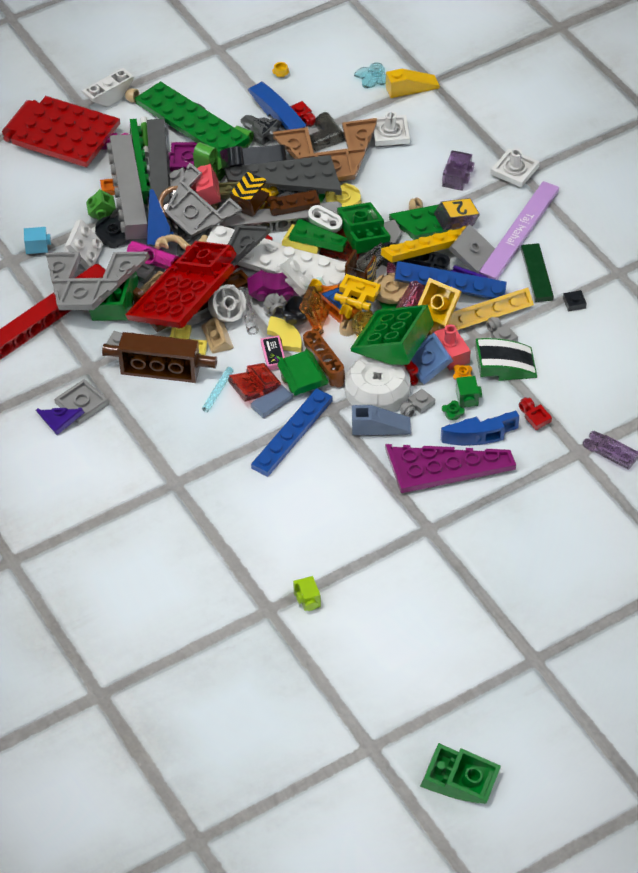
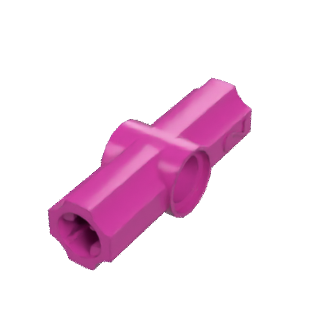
(161, 258)

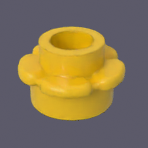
(280, 69)

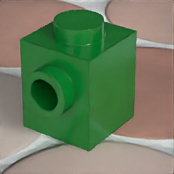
(468, 391)

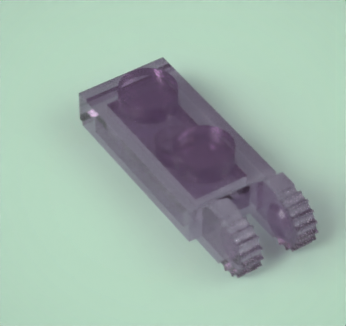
(611, 449)

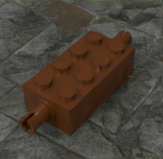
(159, 357)

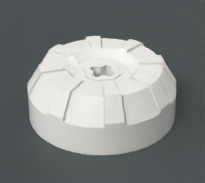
(377, 384)

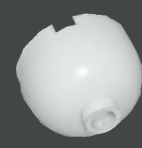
(227, 303)

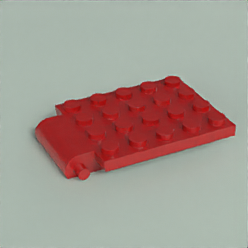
(60, 130)
(185, 285)

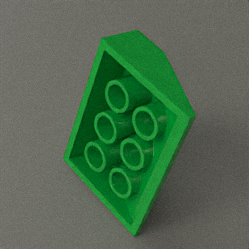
(394, 334)

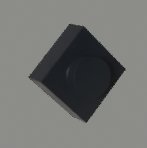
(574, 300)

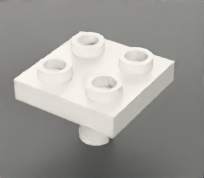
(391, 130)
(515, 167)
(86, 242)

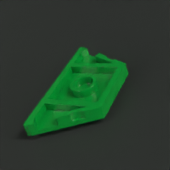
(418, 222)

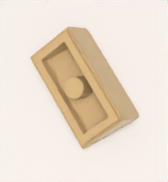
(217, 335)

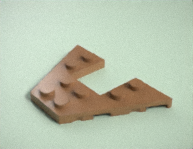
(345, 161)

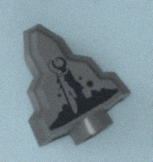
(262, 127)

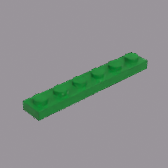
(135, 132)

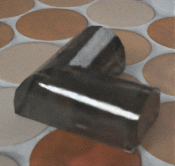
(328, 134)

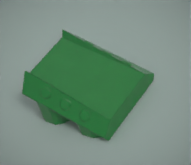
(302, 372)

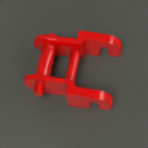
(410, 367)

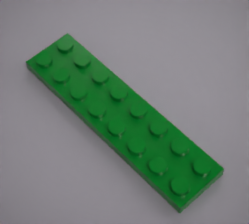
(190, 118)

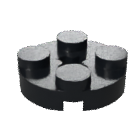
(108, 238)

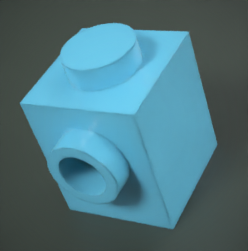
(36, 240)

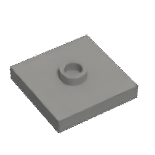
(472, 249)

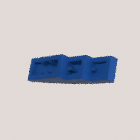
(276, 106)

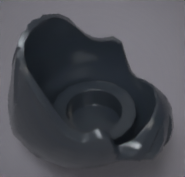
(292, 312)

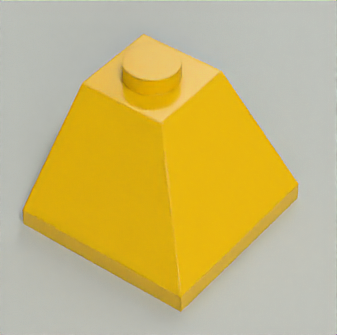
(440, 300)

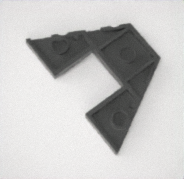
(243, 239)

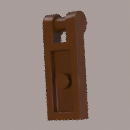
(292, 202)

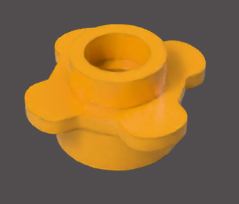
(462, 371)

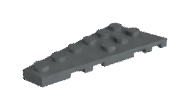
(293, 175)

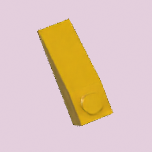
(407, 82)

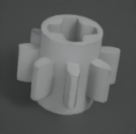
(273, 304)

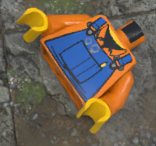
(335, 309)

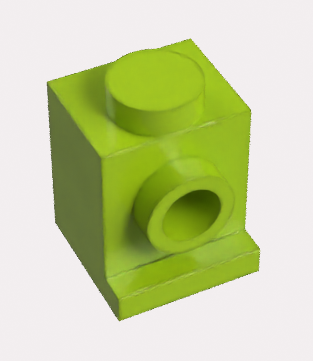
(307, 593)

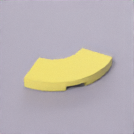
(288, 334)

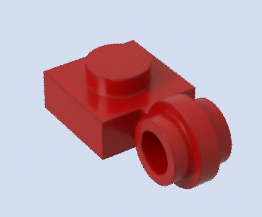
(304, 113)
(537, 415)

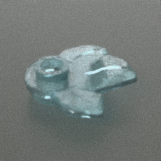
(372, 75)

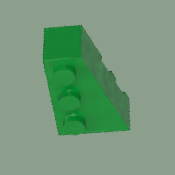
(117, 303)

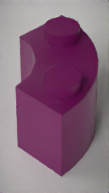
(264, 283)

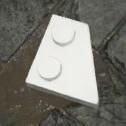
(294, 275)

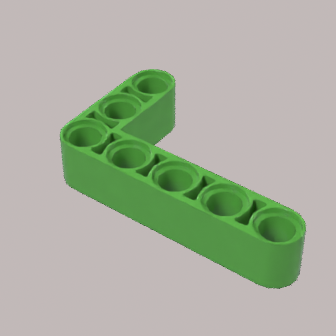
(206, 154)

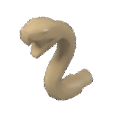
(163, 241)

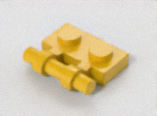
(359, 288)

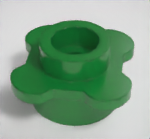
(453, 410)

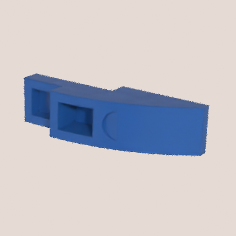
(474, 432)

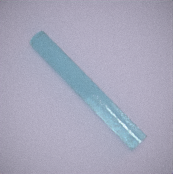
(218, 388)

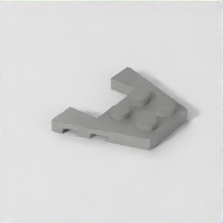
(192, 211)

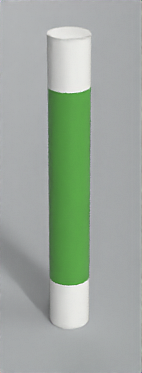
(144, 135)

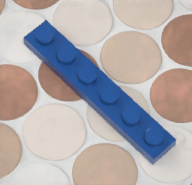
(466, 283)
(291, 432)

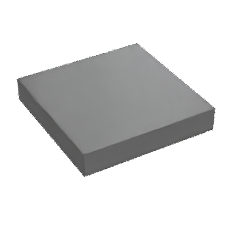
(82, 396)

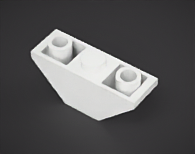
(109, 89)

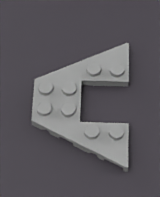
(89, 292)

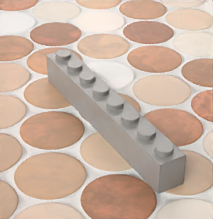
(127, 187)

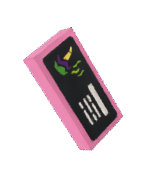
(272, 351)

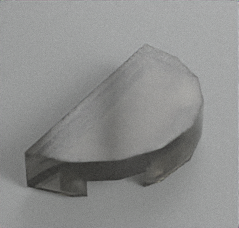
(363, 262)

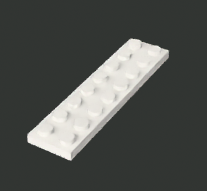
(271, 254)

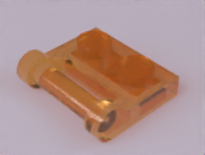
(314, 309)

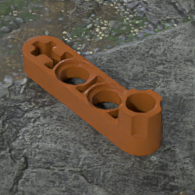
(337, 376)

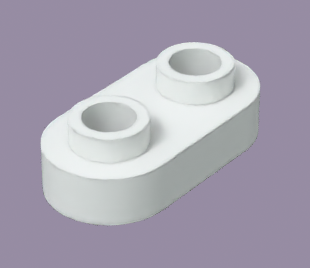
(326, 218)

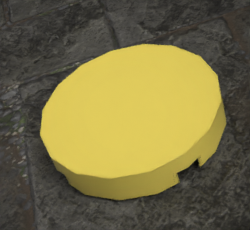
(349, 196)

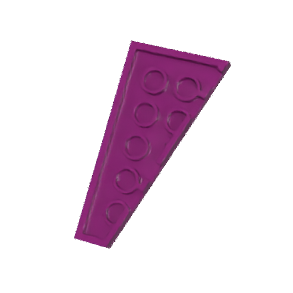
(441, 465)

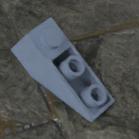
(378, 421)

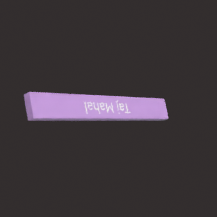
(519, 230)

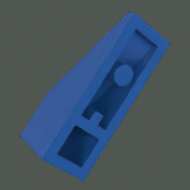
(157, 221)

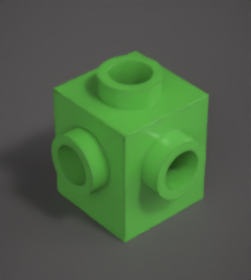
(100, 205)

